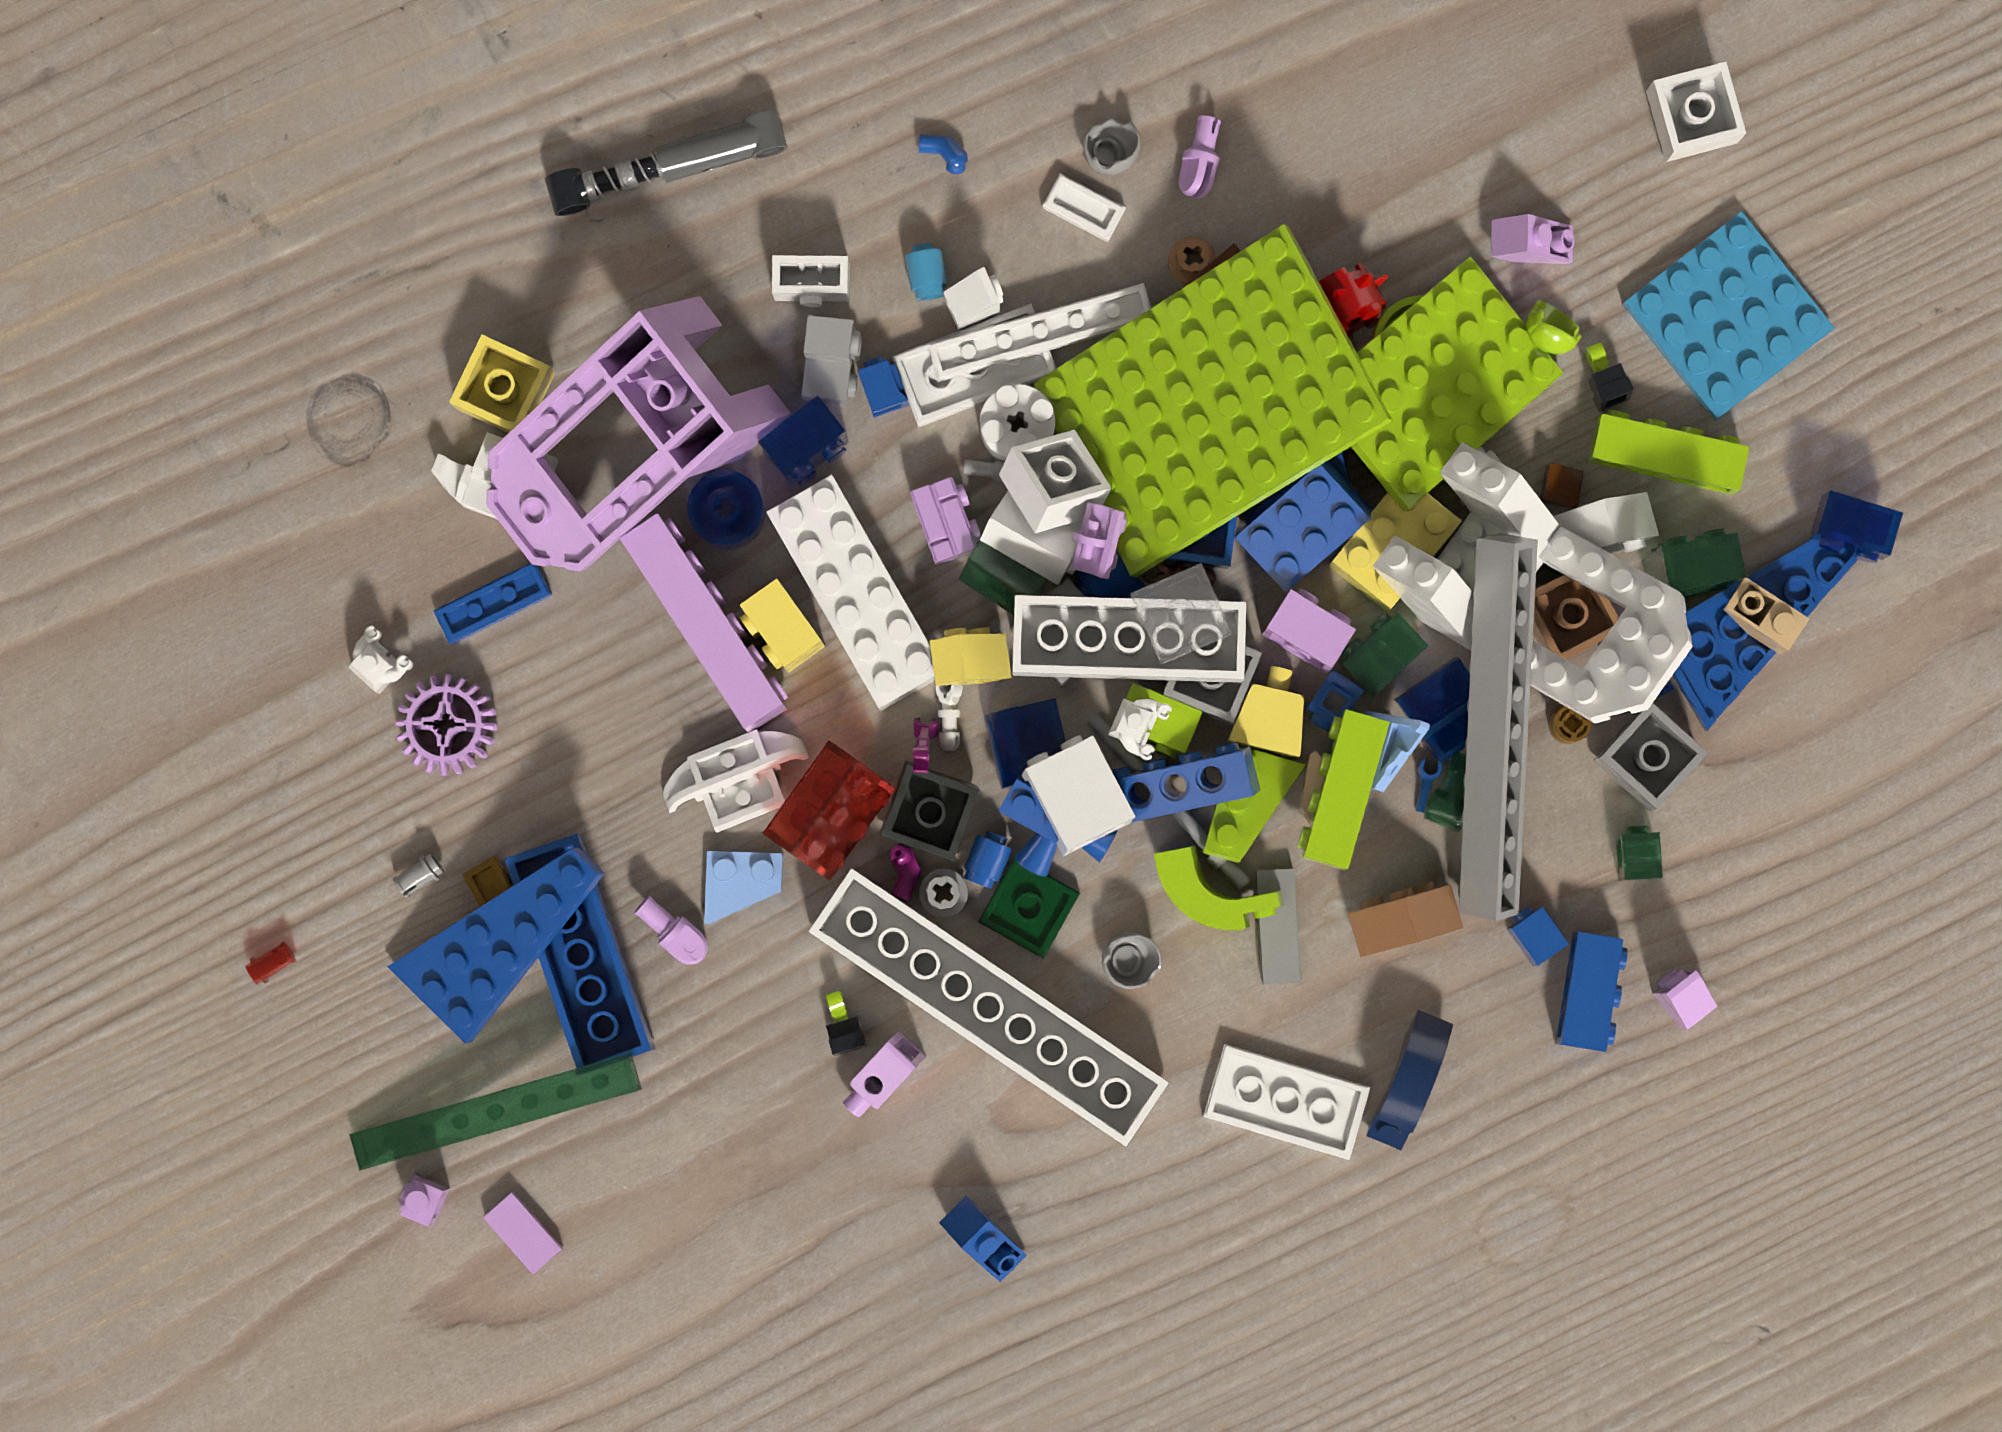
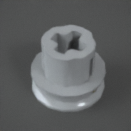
(958, 890)

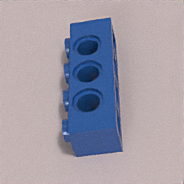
(1234, 763)

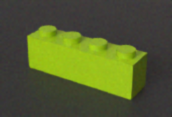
(1668, 453)
(1344, 789)

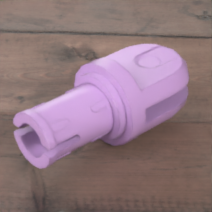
(1200, 160)
(675, 933)

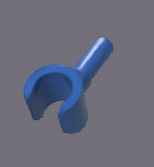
(1425, 785)

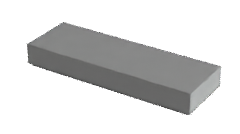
(1279, 932)

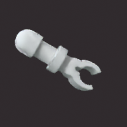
(949, 737)

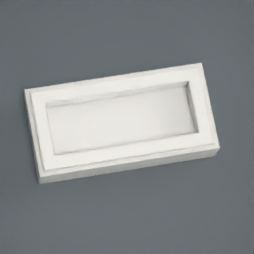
(1084, 207)

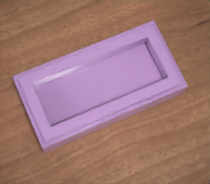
(523, 1233)

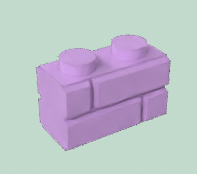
(945, 521)

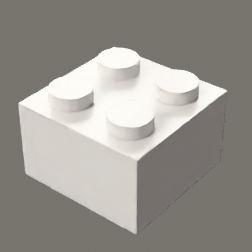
(1696, 111)
(1053, 480)

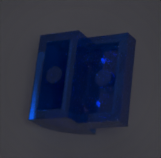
(1442, 703)
(1022, 734)

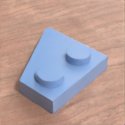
(1400, 742)
(739, 881)

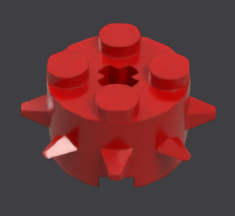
(1355, 297)

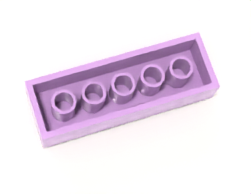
(703, 623)

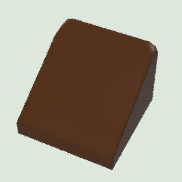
(1561, 485)

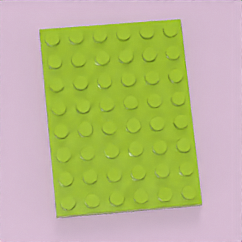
(1216, 398)

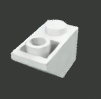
(974, 299)

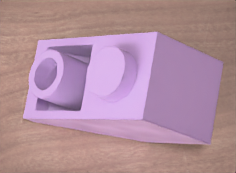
(1532, 240)
(1684, 997)

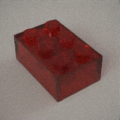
(829, 810)

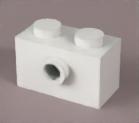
(810, 279)

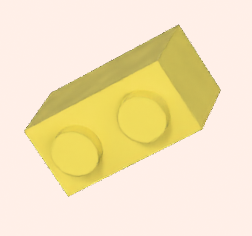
(970, 657)

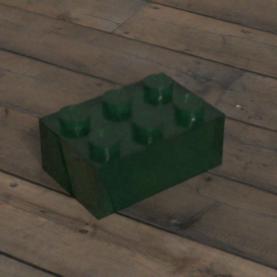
(1697, 566)

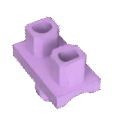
(1098, 540)

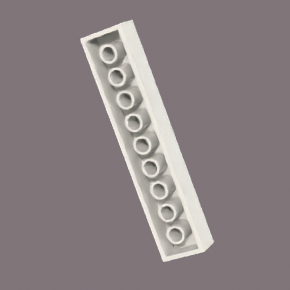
(988, 1007)

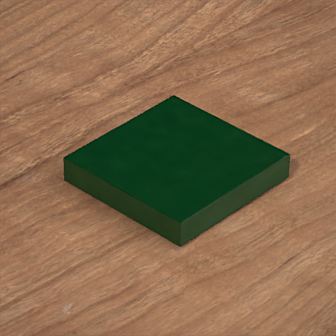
(1029, 908)

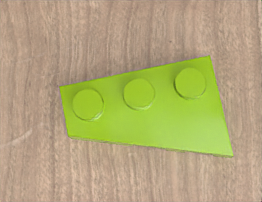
(1241, 820)

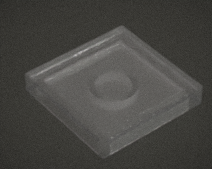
(1181, 614)

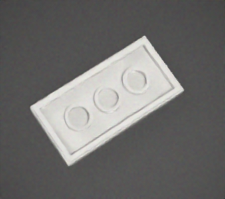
(937, 400)
(1286, 1101)

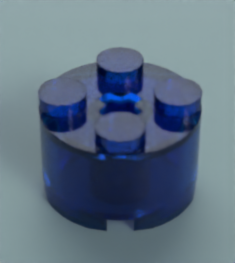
(708, 497)

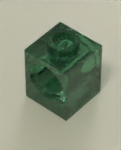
(1639, 854)

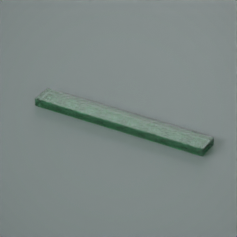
(495, 1111)

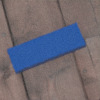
(492, 603)

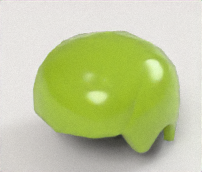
(1551, 329)

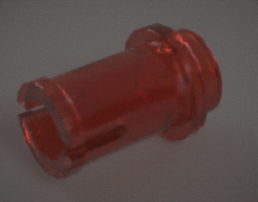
(270, 963)

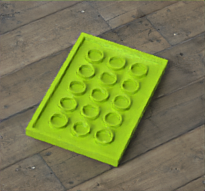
(1448, 376)

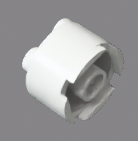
(1006, 406)

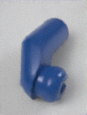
(947, 148)

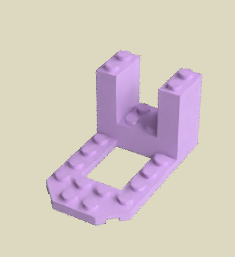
(672, 399)

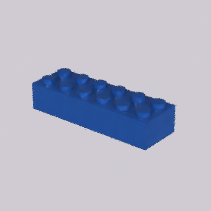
(588, 971)

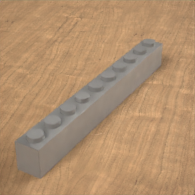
(1497, 725)

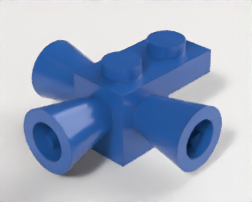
(1038, 853)

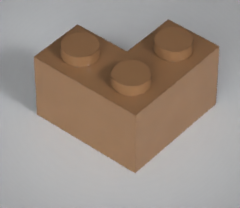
(1405, 918)

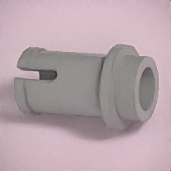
(418, 875)

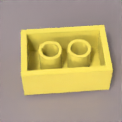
(1423, 526)

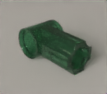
(1448, 800)

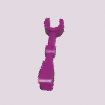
(923, 733)

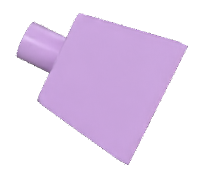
(892, 1066)

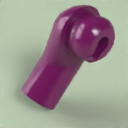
(907, 869)

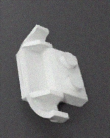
(470, 483)
(735, 777)

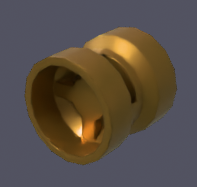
(1563, 726)

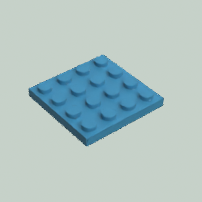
(1728, 316)

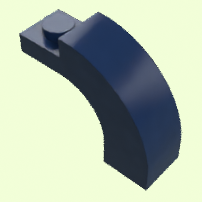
(1411, 1081)

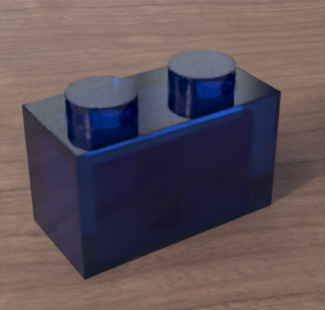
(1855, 526)

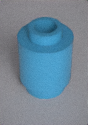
(926, 272)

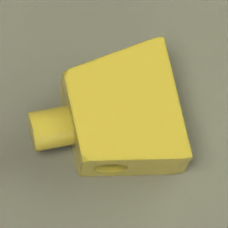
(1271, 717)

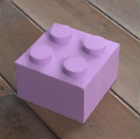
(1309, 630)

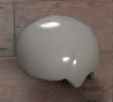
(1111, 146)
(1131, 960)

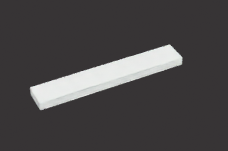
(1037, 332)

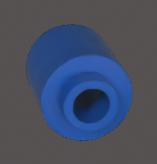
(987, 859)

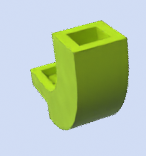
(1192, 895)

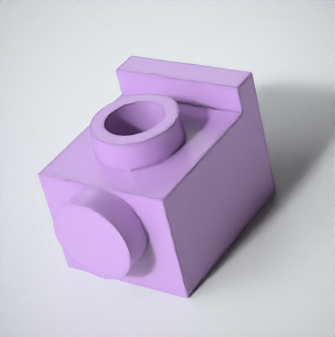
(422, 1200)

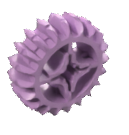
(446, 743)

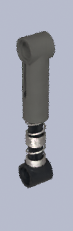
(754, 137)

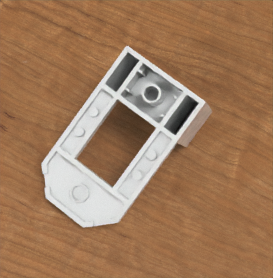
(1634, 655)

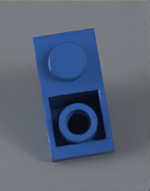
(982, 1239)

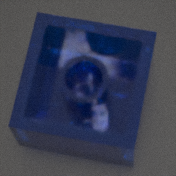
(804, 442)

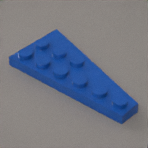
(1728, 657)
(484, 955)

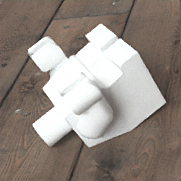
(374, 665)
(1134, 721)

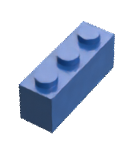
(1591, 991)

